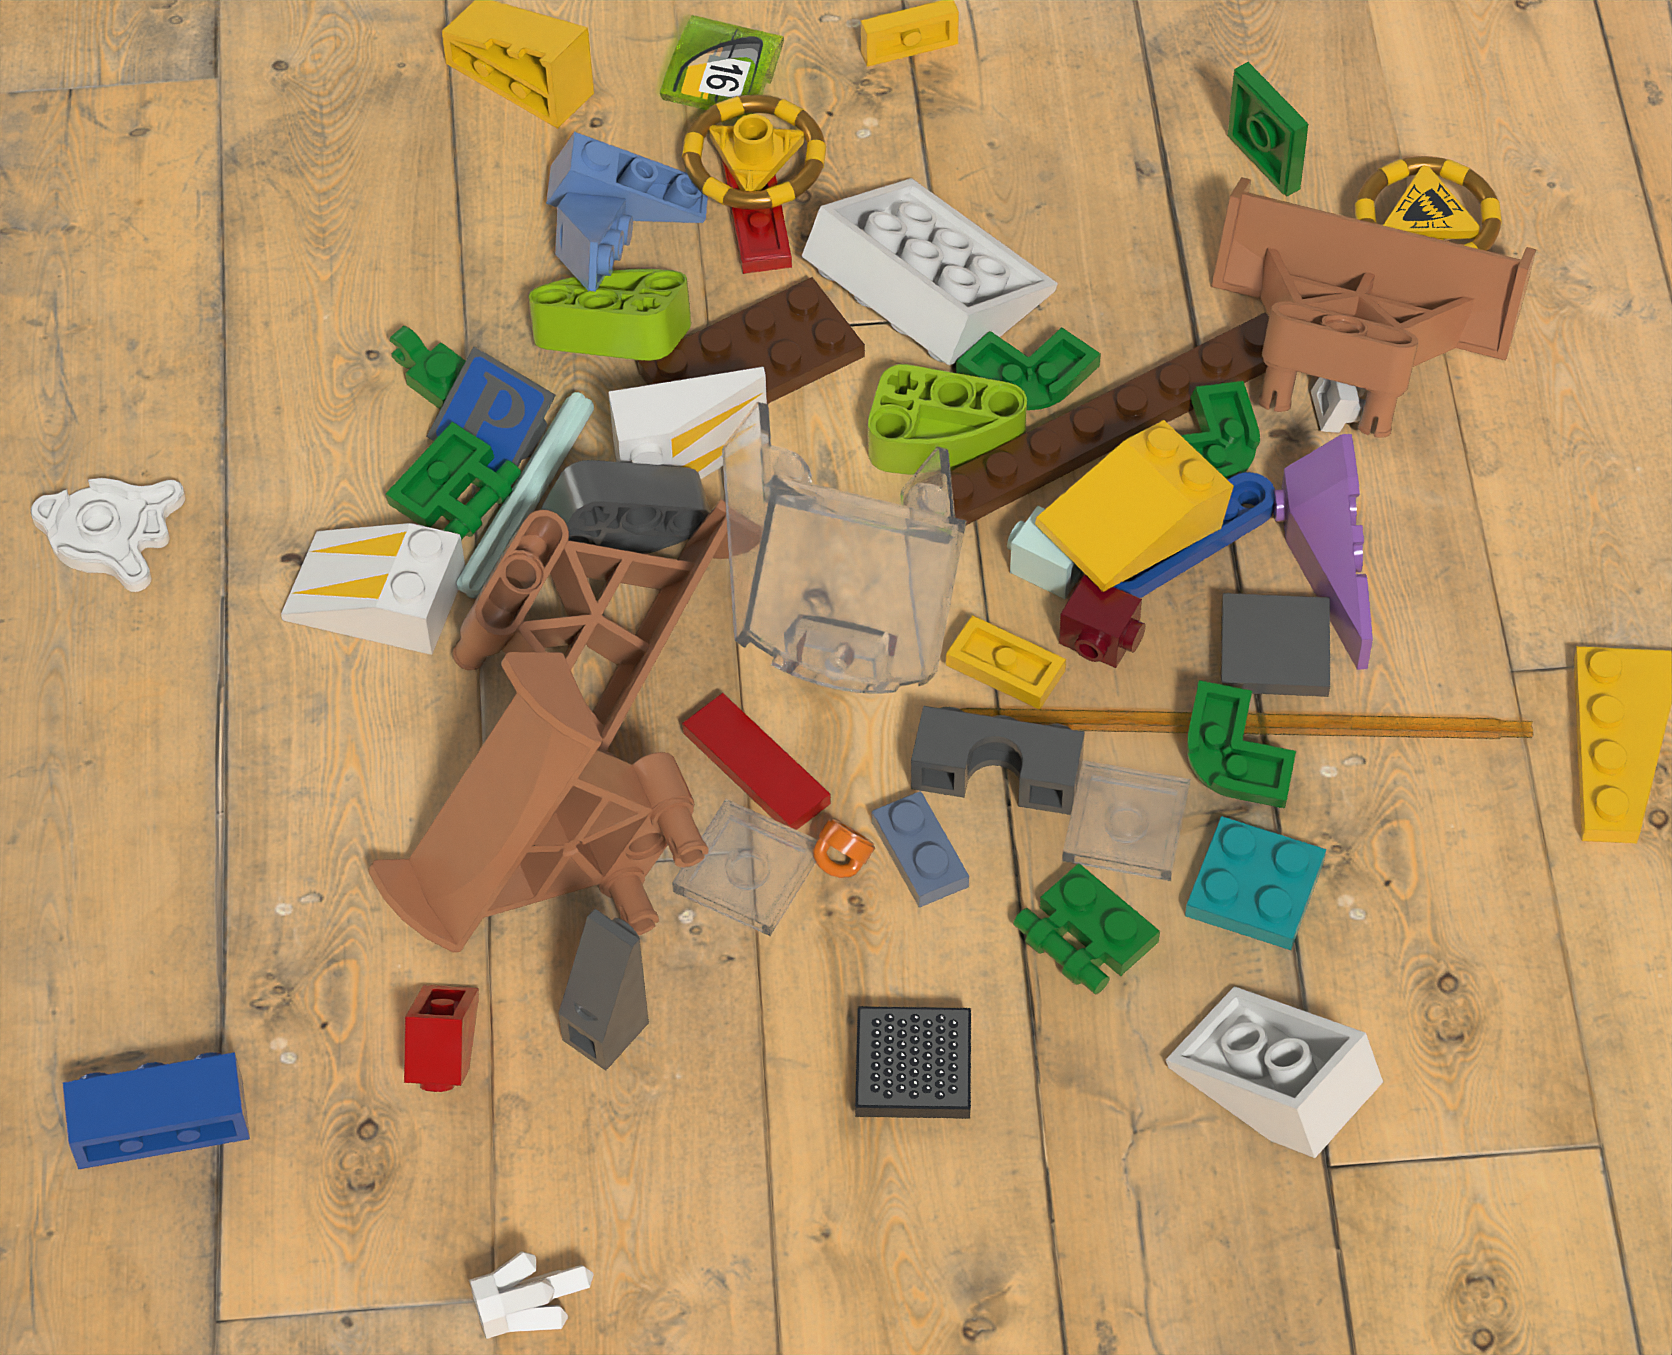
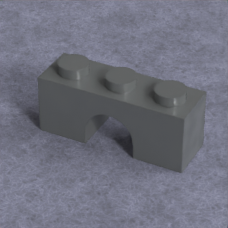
(958, 743)

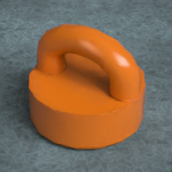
(847, 842)

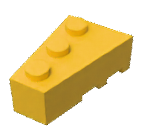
(523, 57)

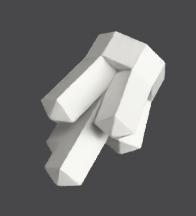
(514, 1305)

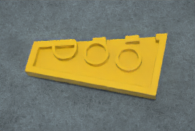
(1621, 725)

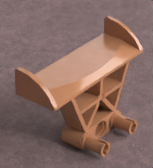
(1362, 298)
(543, 549)
(542, 818)

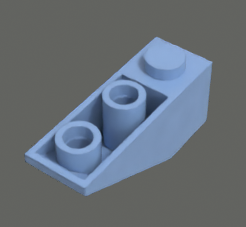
(650, 188)
(591, 235)

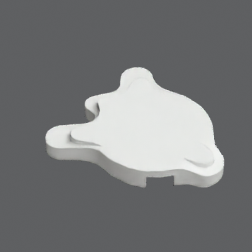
(109, 526)

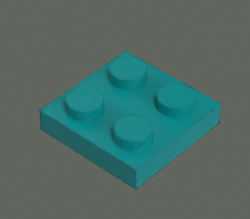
(1255, 883)

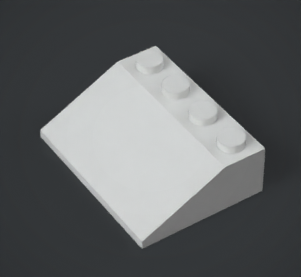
(924, 267)

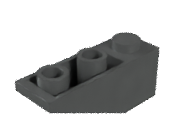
(605, 991)

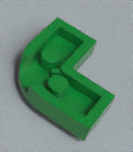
(1044, 376)
(1227, 427)
(1227, 761)

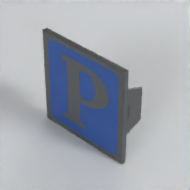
(496, 408)

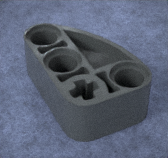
(628, 504)

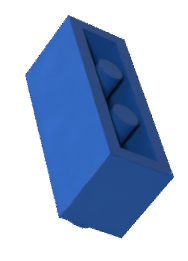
(155, 1110)

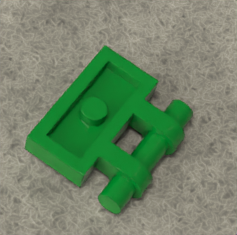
(443, 474)
(1097, 919)

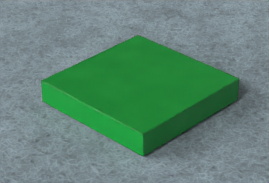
(1267, 129)

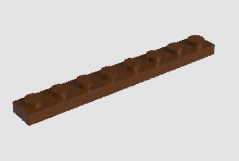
(1105, 422)

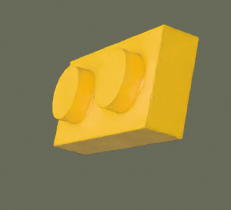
(909, 32)
(1005, 662)

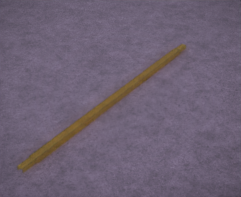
(1275, 723)

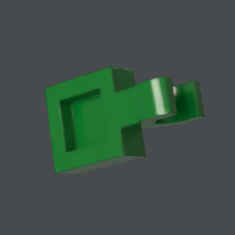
(429, 372)

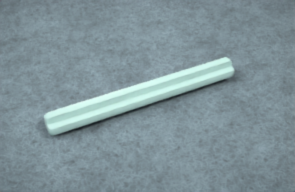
(526, 491)

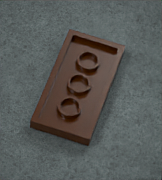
(790, 334)

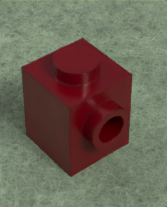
(1101, 623)

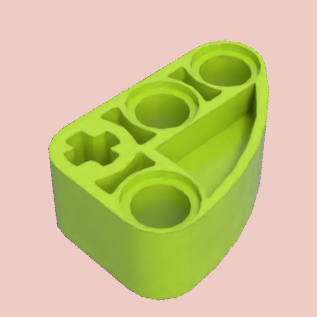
(628, 317)
(943, 409)

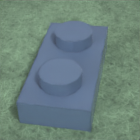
(920, 849)

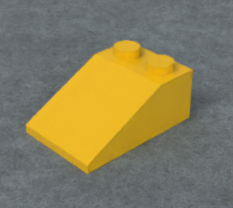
(1137, 506)

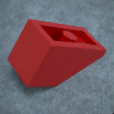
(440, 1037)

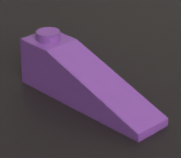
(1323, 536)

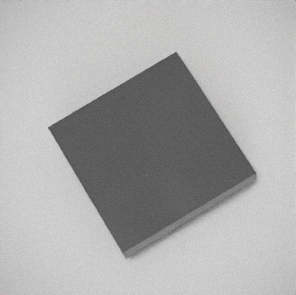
(1276, 644)

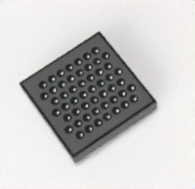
(913, 1062)

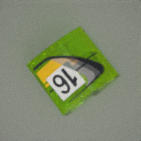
(719, 63)

